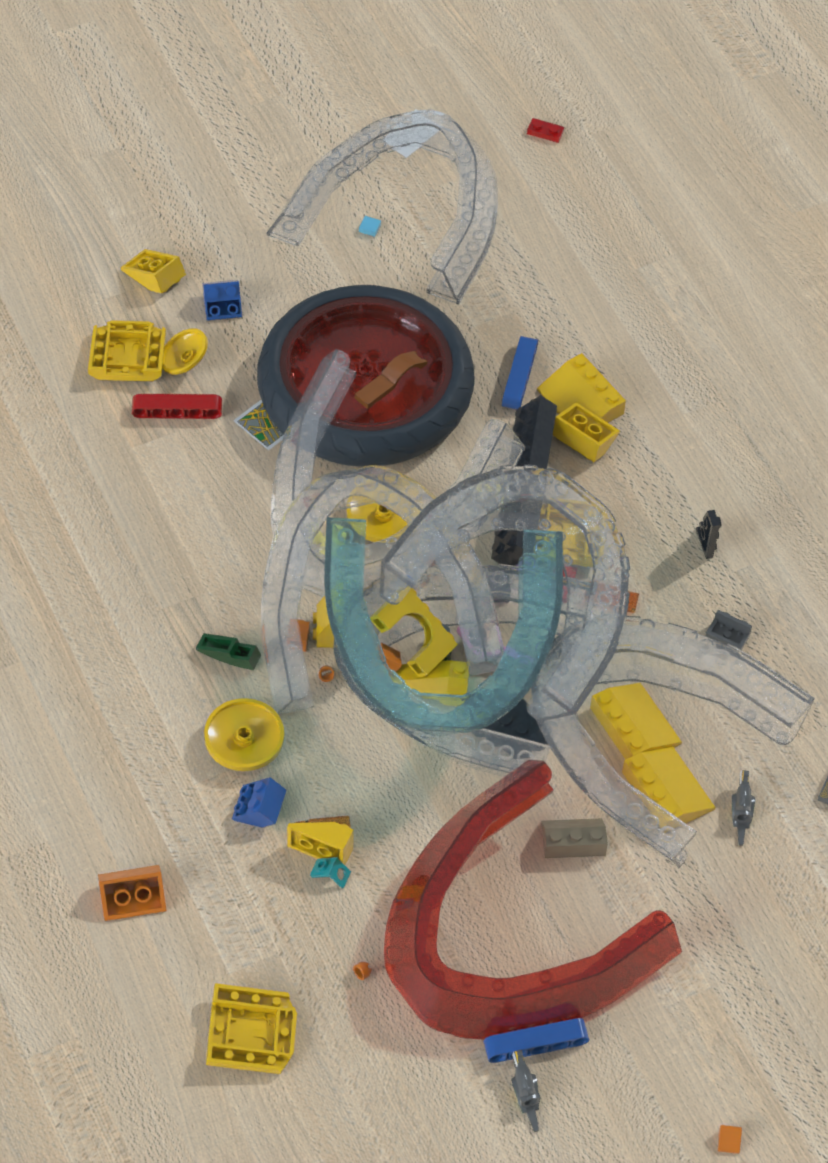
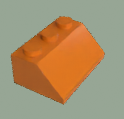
(132, 892)

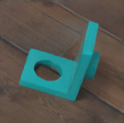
(328, 868)

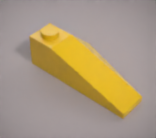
(445, 678)

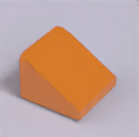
(729, 1139)

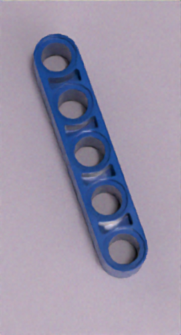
(520, 372)
(536, 1040)

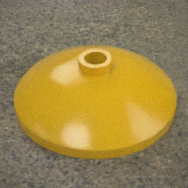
(184, 351)

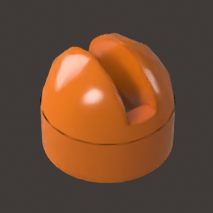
(328, 676)
(362, 970)

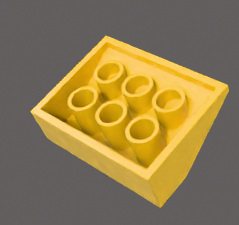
(583, 383)
(633, 720)
(668, 782)

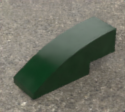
(229, 651)

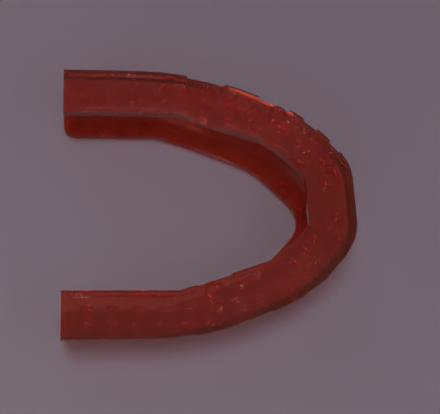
(490, 1006)

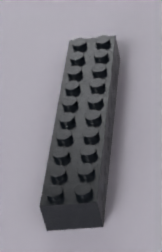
(535, 429)

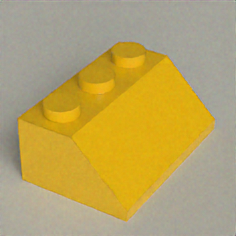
(584, 431)

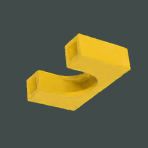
(437, 641)

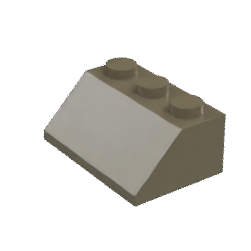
(574, 838)

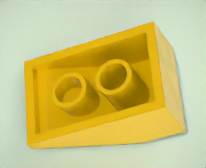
(155, 270)
(323, 632)
(321, 839)

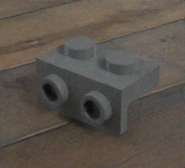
(729, 630)

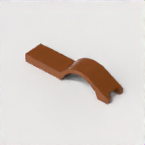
(389, 378)

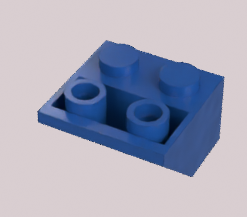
(222, 299)
(259, 803)

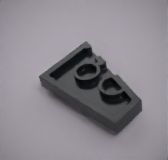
(709, 533)

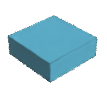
(370, 226)

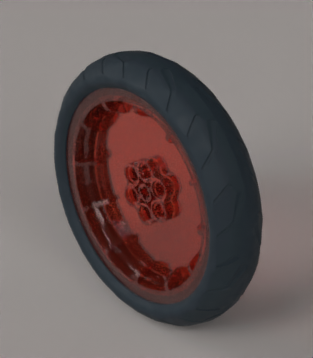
(372, 329)

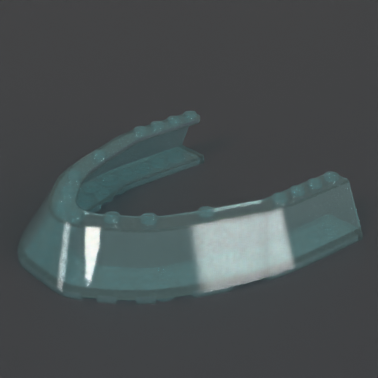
(431, 713)

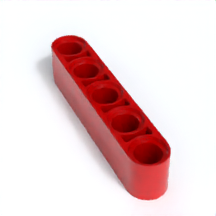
(177, 406)

